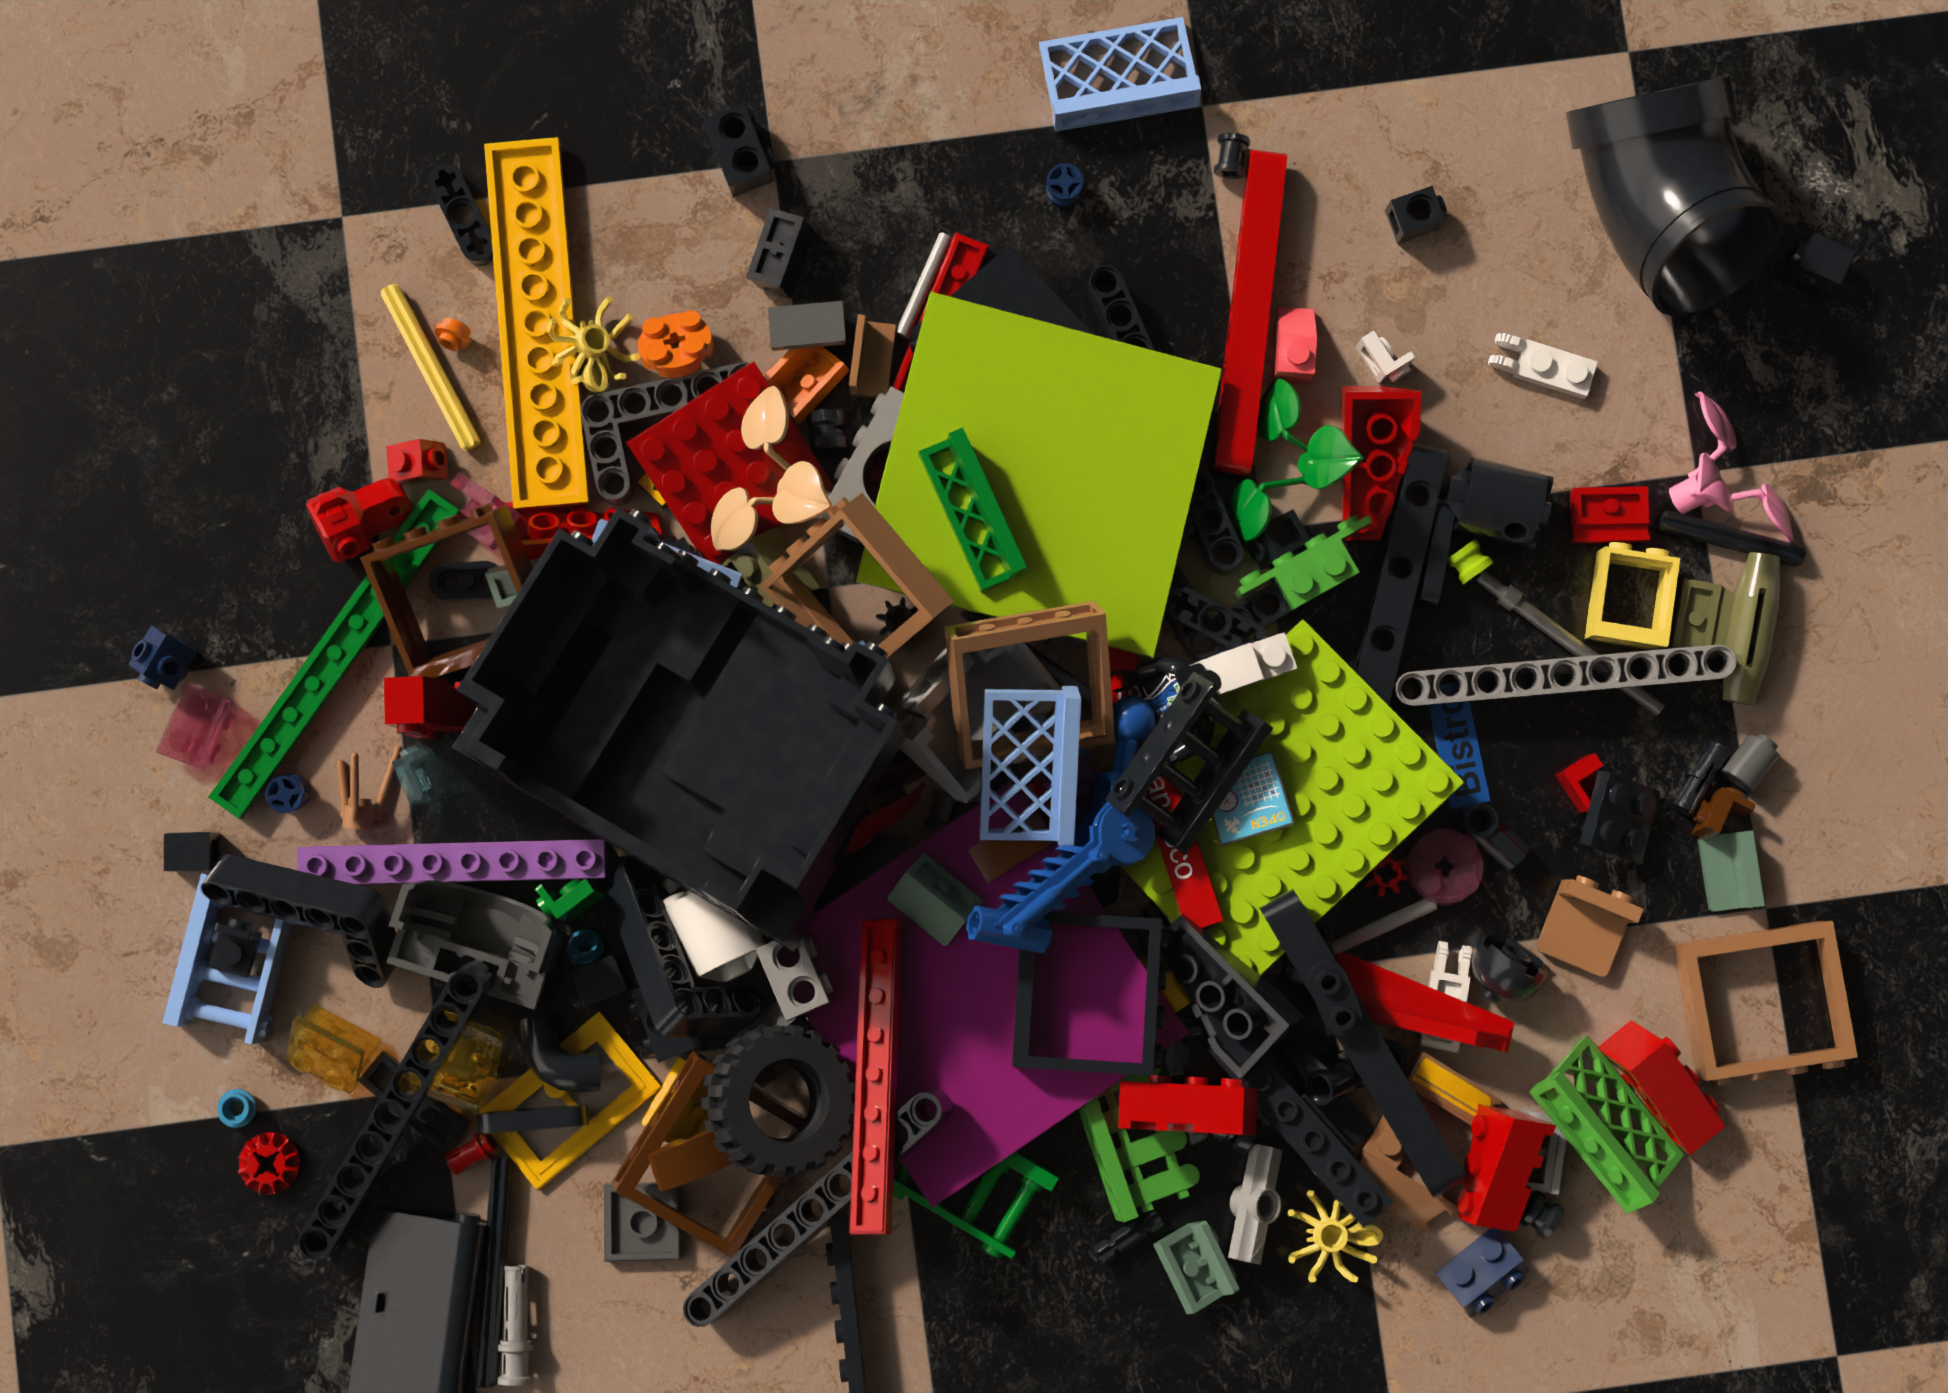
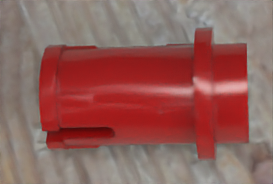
(479, 1148)

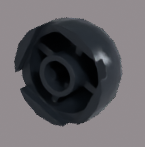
(1506, 969)

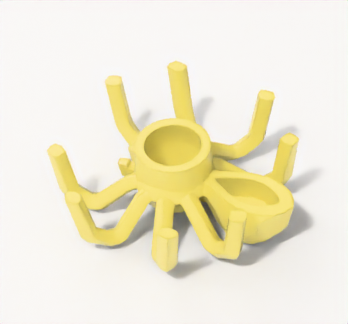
(591, 344)
(1332, 1236)

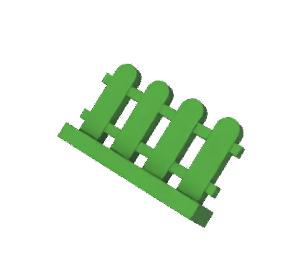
(1129, 1155)

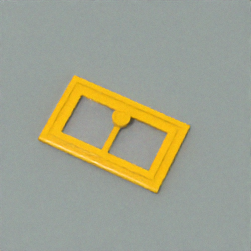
(624, 1087)

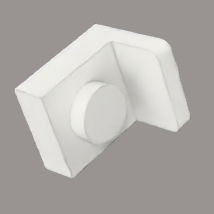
(1377, 356)

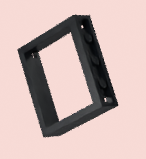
(1153, 1013)

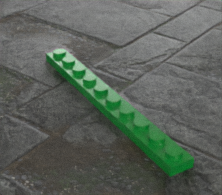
(321, 672)

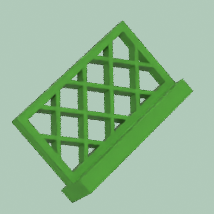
(1594, 1136)

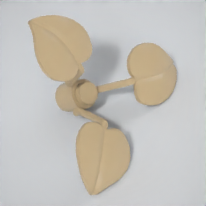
(798, 494)

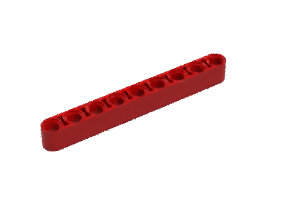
(1249, 313)

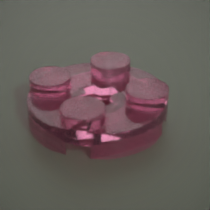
(1460, 851)

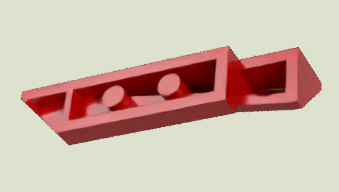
(1422, 1009)

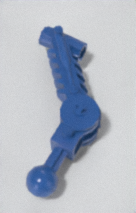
(1101, 840)

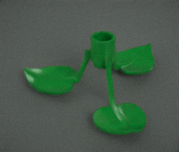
(1324, 463)

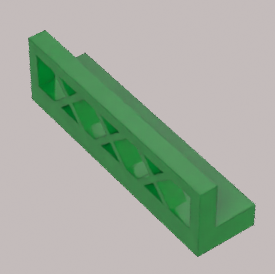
(985, 504)

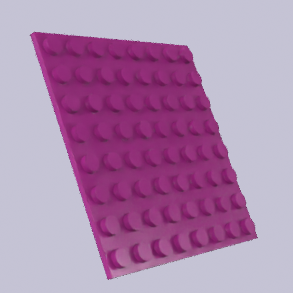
(963, 1006)

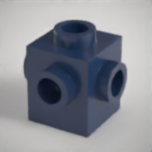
(161, 659)

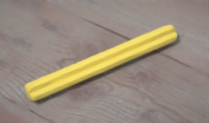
(430, 367)

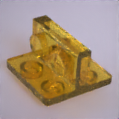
(330, 1048)

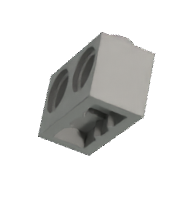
(784, 979)

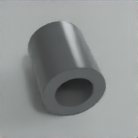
(1751, 762)

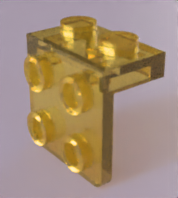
(469, 1069)

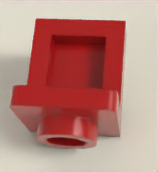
(417, 460)

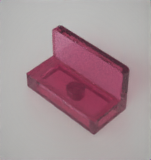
(478, 497)

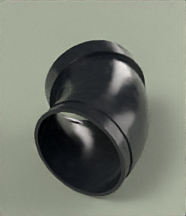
(1677, 194)

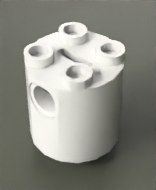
(712, 939)

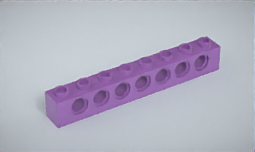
(459, 861)

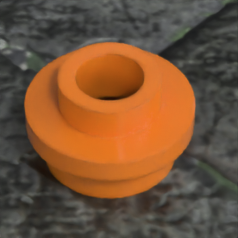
(453, 334)

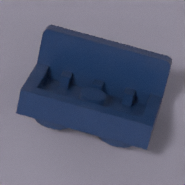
(1483, 1272)

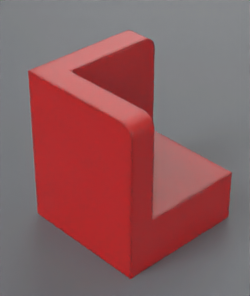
(1580, 779)

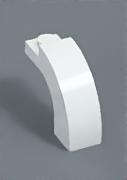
(1251, 663)

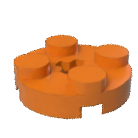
(662, 332)

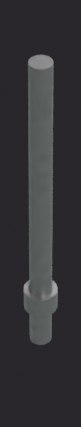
(1511, 598)

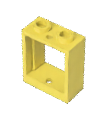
(1627, 635)

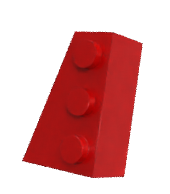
(1664, 1085)
(1500, 1165)

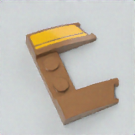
(1383, 1152)

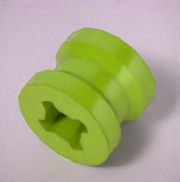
(1469, 561)

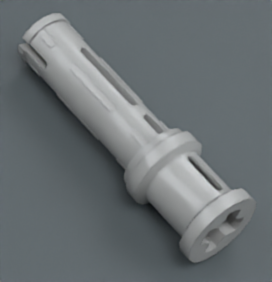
(515, 1345)

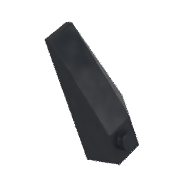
(1235, 1004)

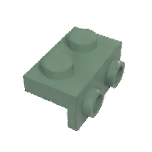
(1196, 1266)

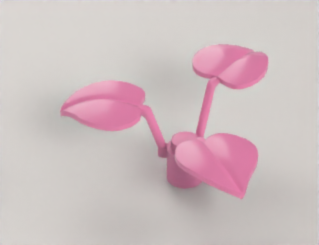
(1706, 484)

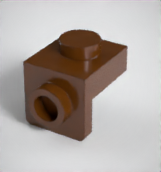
(1714, 811)

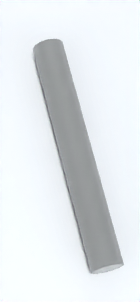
(924, 285)
(1381, 926)

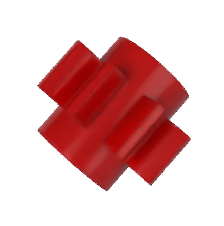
(1392, 866)

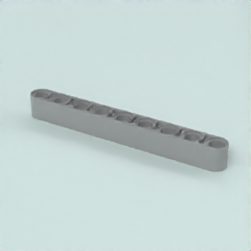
(1581, 674)

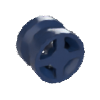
(1064, 176)
(279, 795)

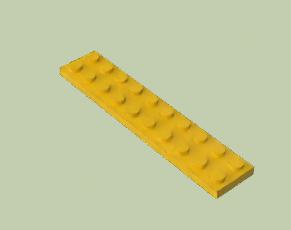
(531, 285)

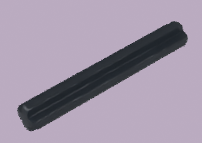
(1730, 537)

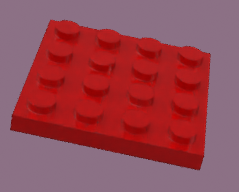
(702, 456)

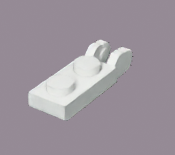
(1545, 365)
(1449, 984)

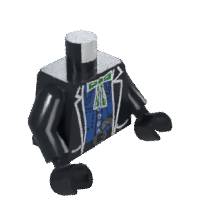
(1160, 685)

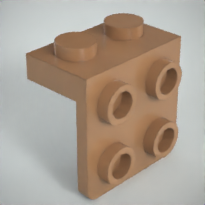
(1586, 925)

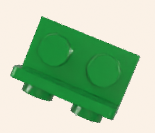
(575, 899)

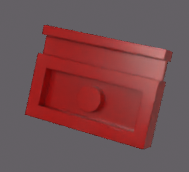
(1609, 514)

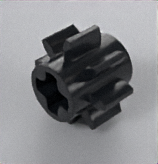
(892, 613)

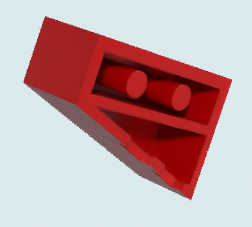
(424, 706)
(1188, 1106)

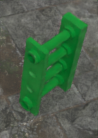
(1034, 1179)

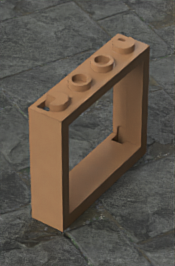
(885, 546)
(1024, 628)
(1696, 1013)

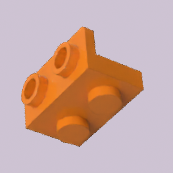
(805, 378)

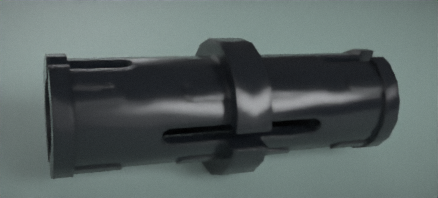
(1701, 778)

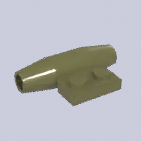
(1740, 621)

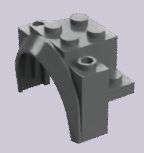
(474, 928)

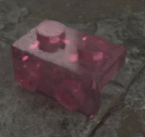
(196, 727)

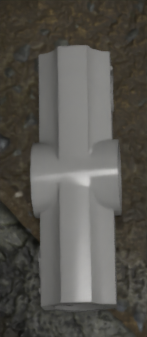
(1255, 1204)

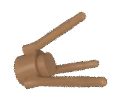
(357, 811)

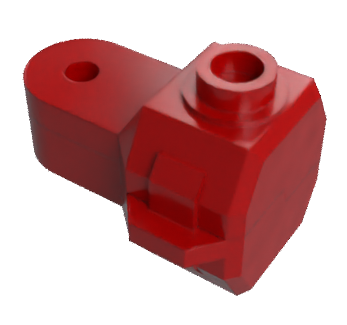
(351, 519)

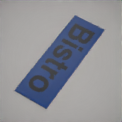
(1459, 747)

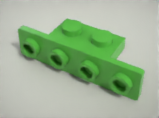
(1312, 571)

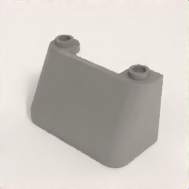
(928, 711)

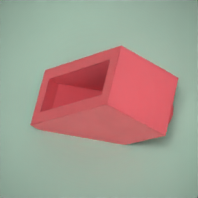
(1294, 345)

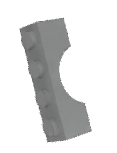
(868, 443)

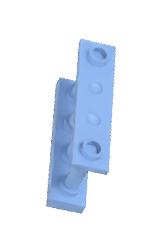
(194, 969)

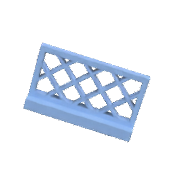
(1131, 100)
(1063, 758)

